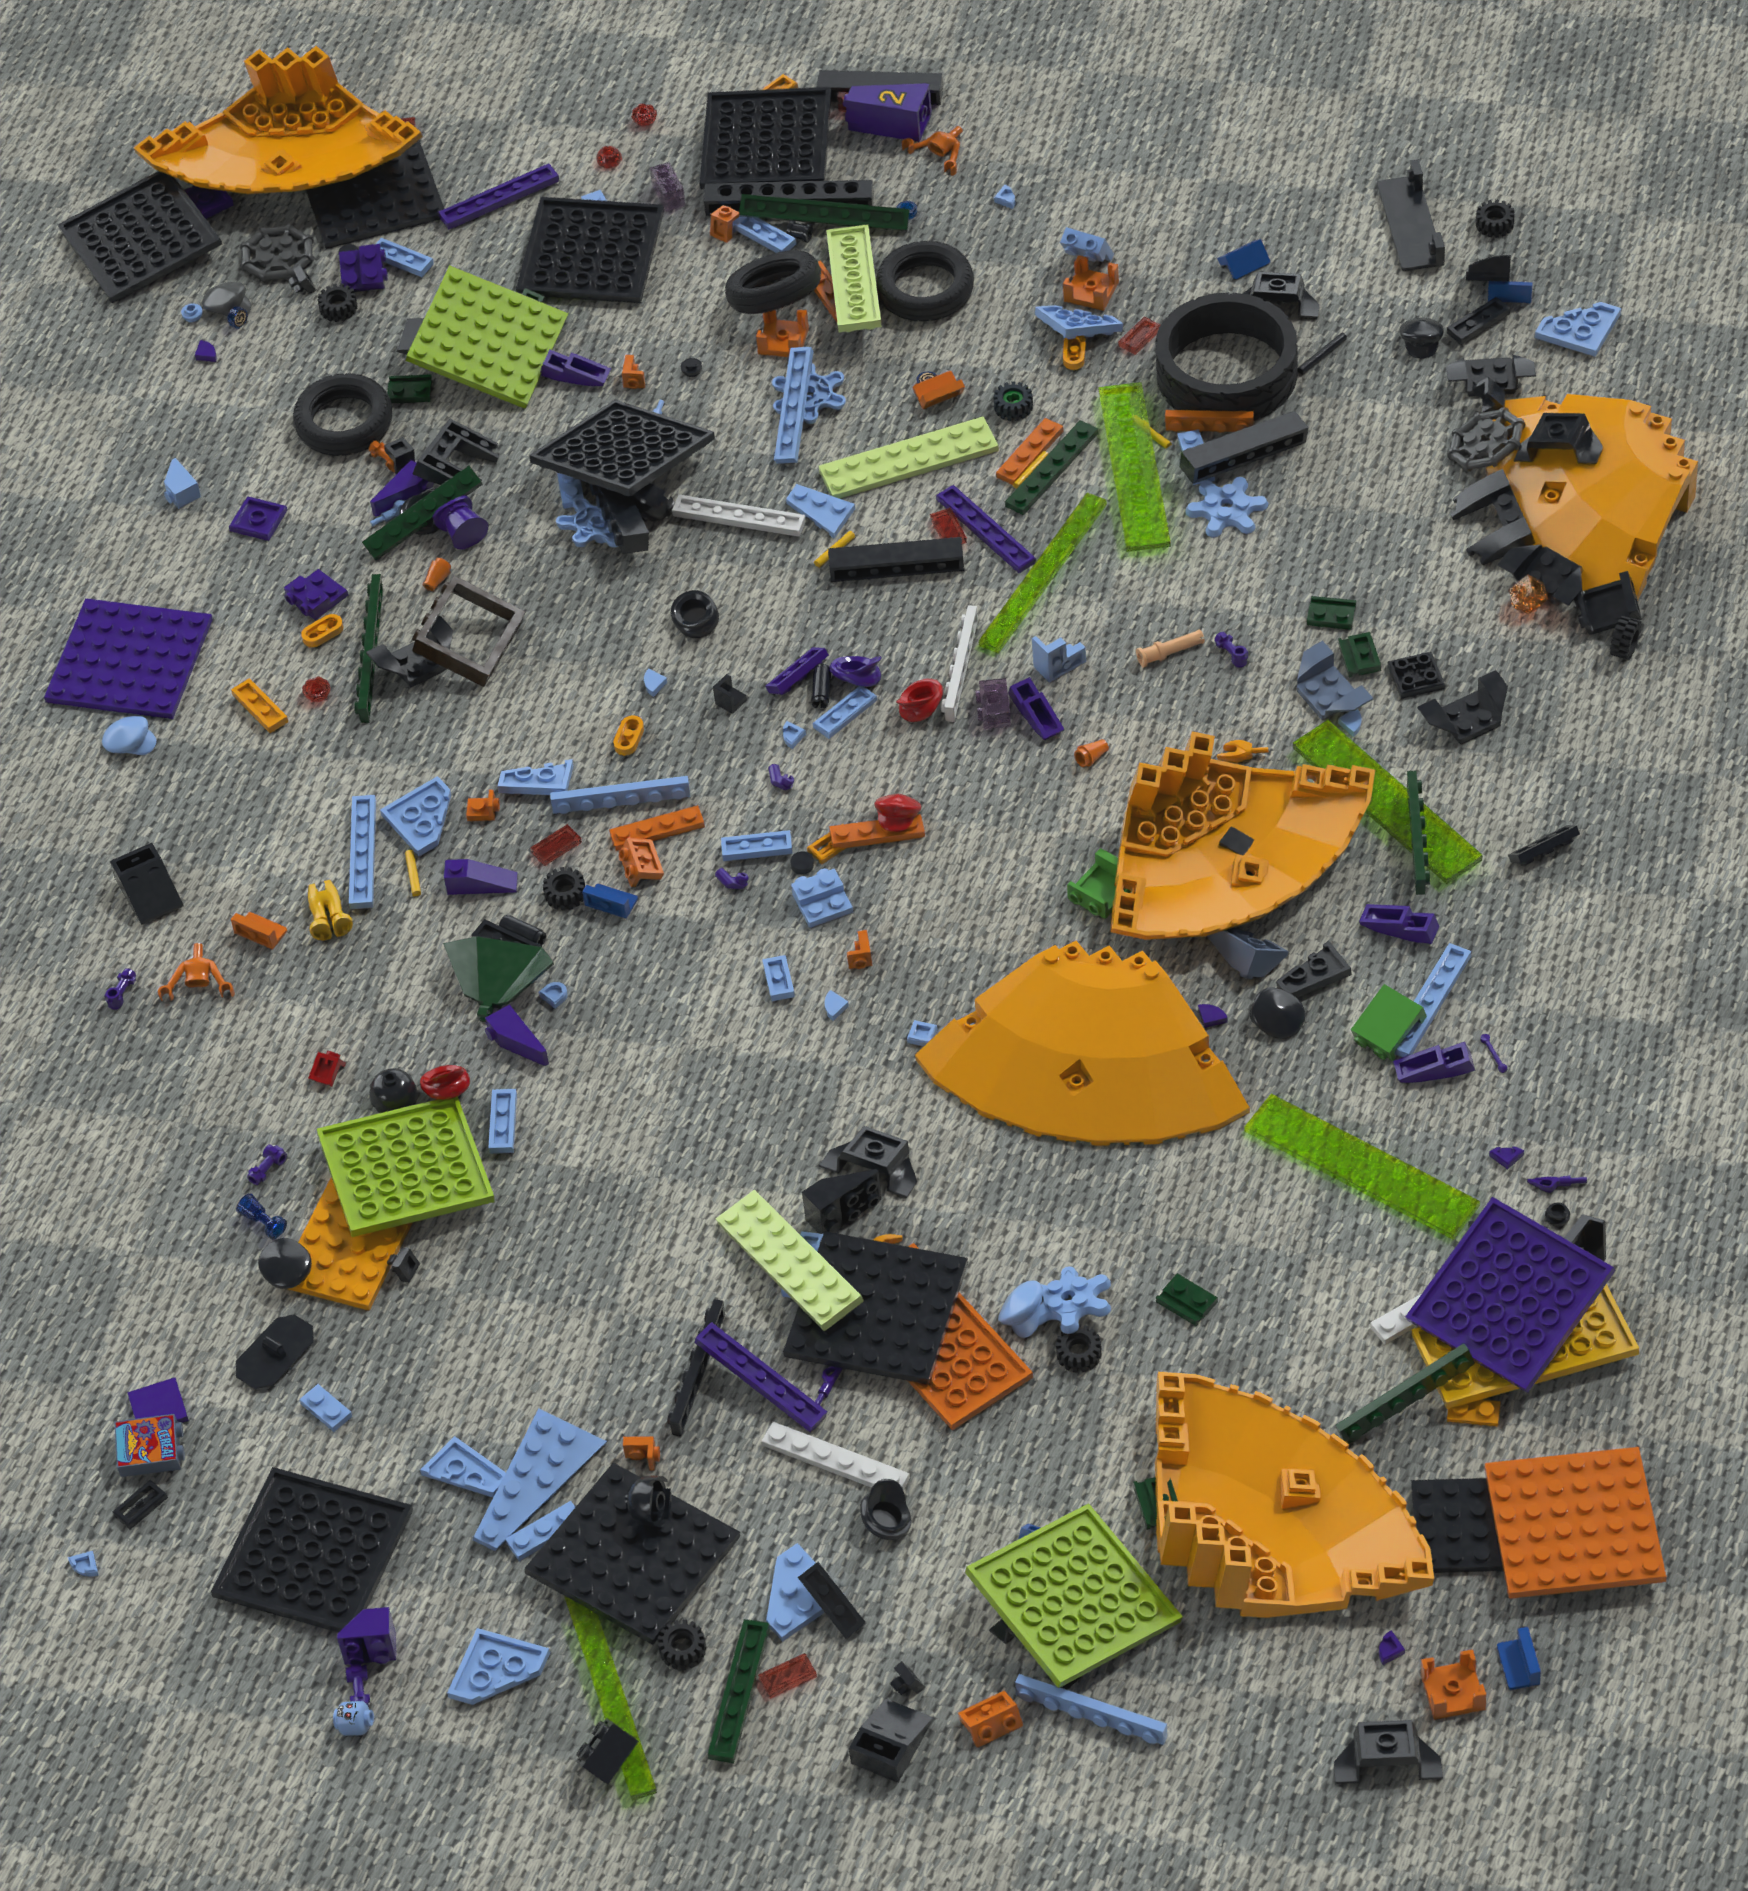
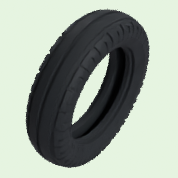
(748, 299)
(929, 307)
(337, 387)

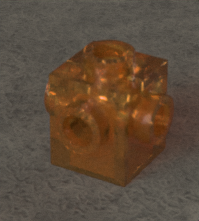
(1528, 594)

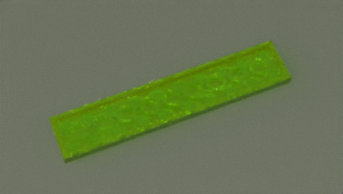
(1134, 467)
(1447, 850)
(1362, 1166)

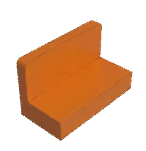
(938, 389)
(258, 929)

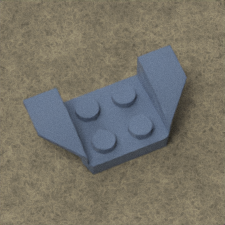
(1325, 686)

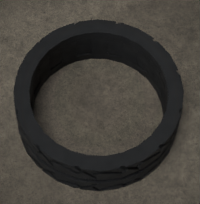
(1219, 315)

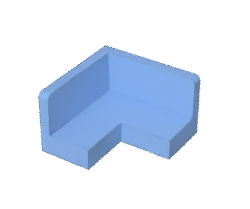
(1056, 658)

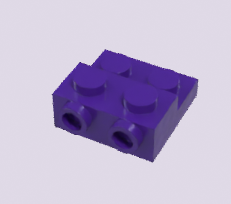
(363, 268)
(314, 594)

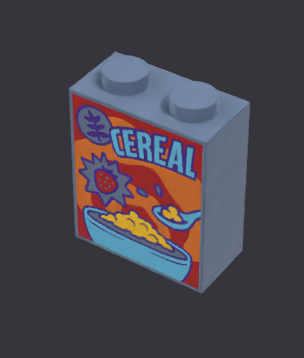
(148, 1445)

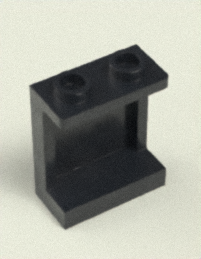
(1606, 604)
(1589, 1235)

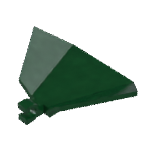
(495, 970)

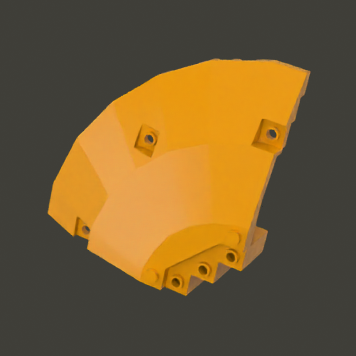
(282, 134)
(1608, 511)
(1183, 809)
(1090, 1022)
(1275, 1506)

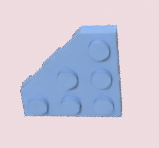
(1077, 323)
(1579, 328)
(420, 815)
(790, 1603)
(495, 1665)

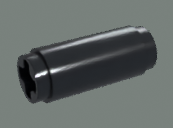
(821, 686)
(523, 929)

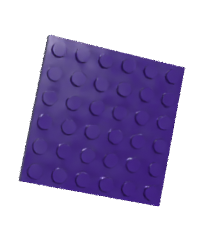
(128, 658)
(1510, 1294)

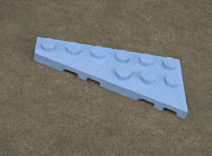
(541, 1466)

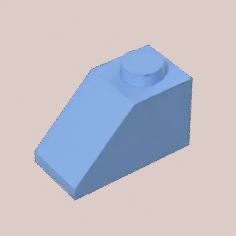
(180, 485)

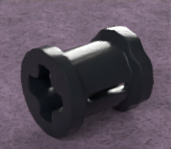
(800, 231)

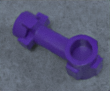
(1239, 653)
(114, 995)
(272, 1155)
(356, 1675)

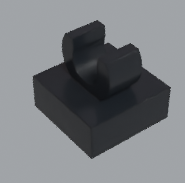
(301, 281)
(404, 1264)
(906, 1680)

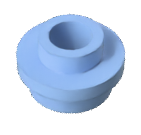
(192, 312)

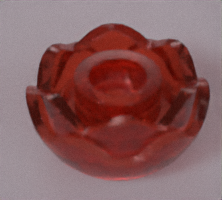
(644, 114)
(608, 157)
(316, 689)

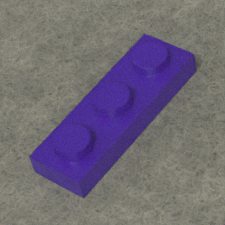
(797, 671)

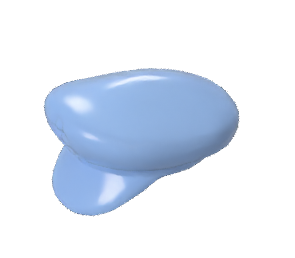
(129, 736)
(1022, 1308)

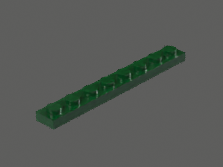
(824, 212)
(369, 641)

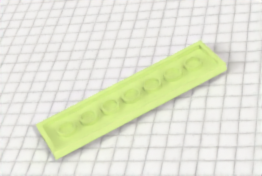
(853, 278)
(908, 458)
(789, 1260)

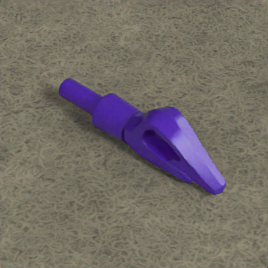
(1555, 1182)
(828, 1383)

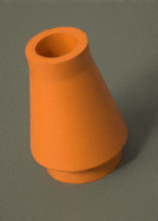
(436, 574)
(1090, 753)

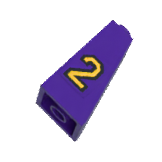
(889, 110)

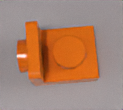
(721, 223)
(631, 375)
(483, 808)
(861, 956)
(642, 1447)

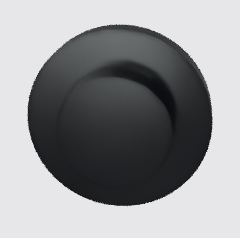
(691, 367)
(1557, 1214)

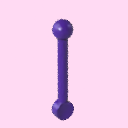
(1485, 1038)

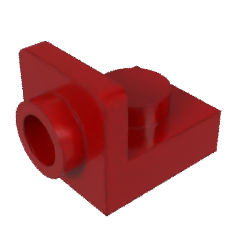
(326, 1068)

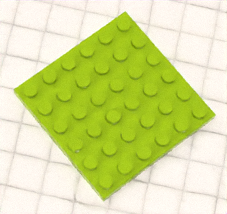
(486, 337)
(404, 1165)
(1073, 1595)

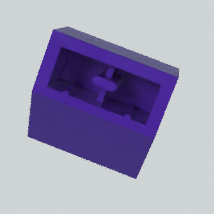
(369, 1638)

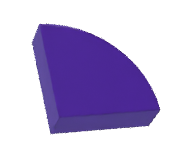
(205, 352)
(1211, 1015)
(1506, 1156)
(1390, 1648)

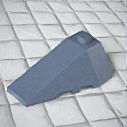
(1246, 953)

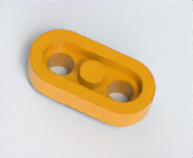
(1074, 353)
(320, 631)
(626, 740)

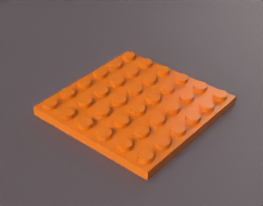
(1574, 1522)

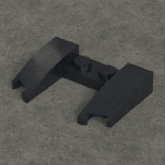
(453, 436)
(1515, 531)

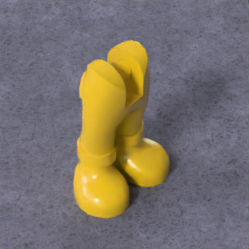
(330, 899)

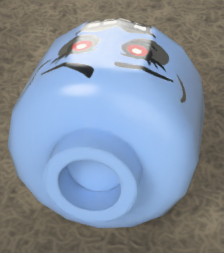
(353, 1718)

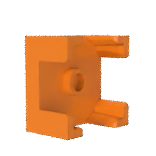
(1090, 287)
(782, 335)
(1453, 1687)

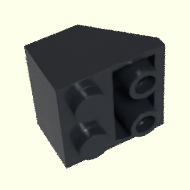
(606, 1750)

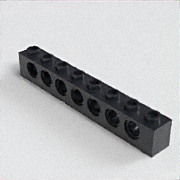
(841, 191)

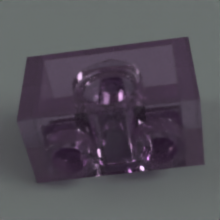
(667, 186)
(994, 703)

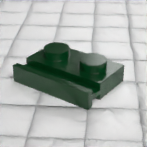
(410, 388)
(1331, 612)
(1359, 654)
(1186, 1299)
(1147, 1501)

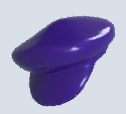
(857, 670)

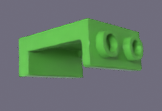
(1096, 887)
(1387, 1022)

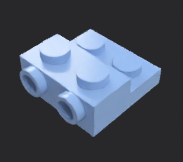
(1086, 245)
(821, 897)

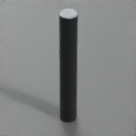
(1322, 353)

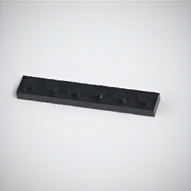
(693, 1376)

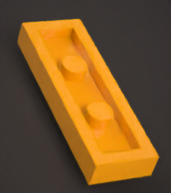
(259, 705)

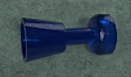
(254, 1210)

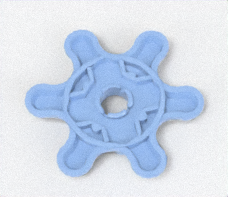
(822, 391)
(1222, 517)
(583, 522)
(1083, 1300)

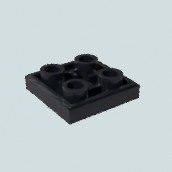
(1416, 675)

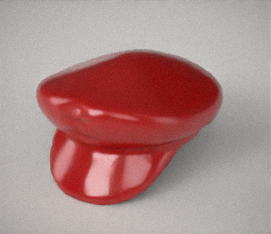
(920, 700)
(896, 811)
(445, 1082)

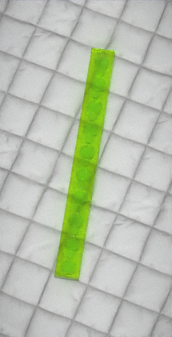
(1042, 573)
(611, 1695)

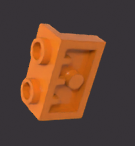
(640, 860)
(991, 1718)

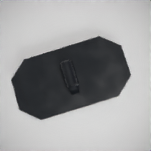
(274, 1351)

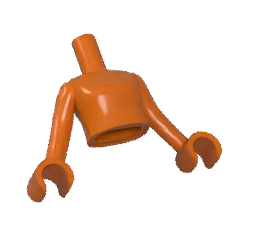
(939, 144)
(197, 974)

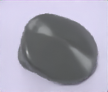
(225, 297)

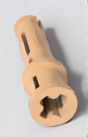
(1160, 650)

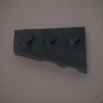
(1317, 972)

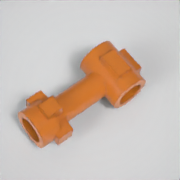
(377, 449)

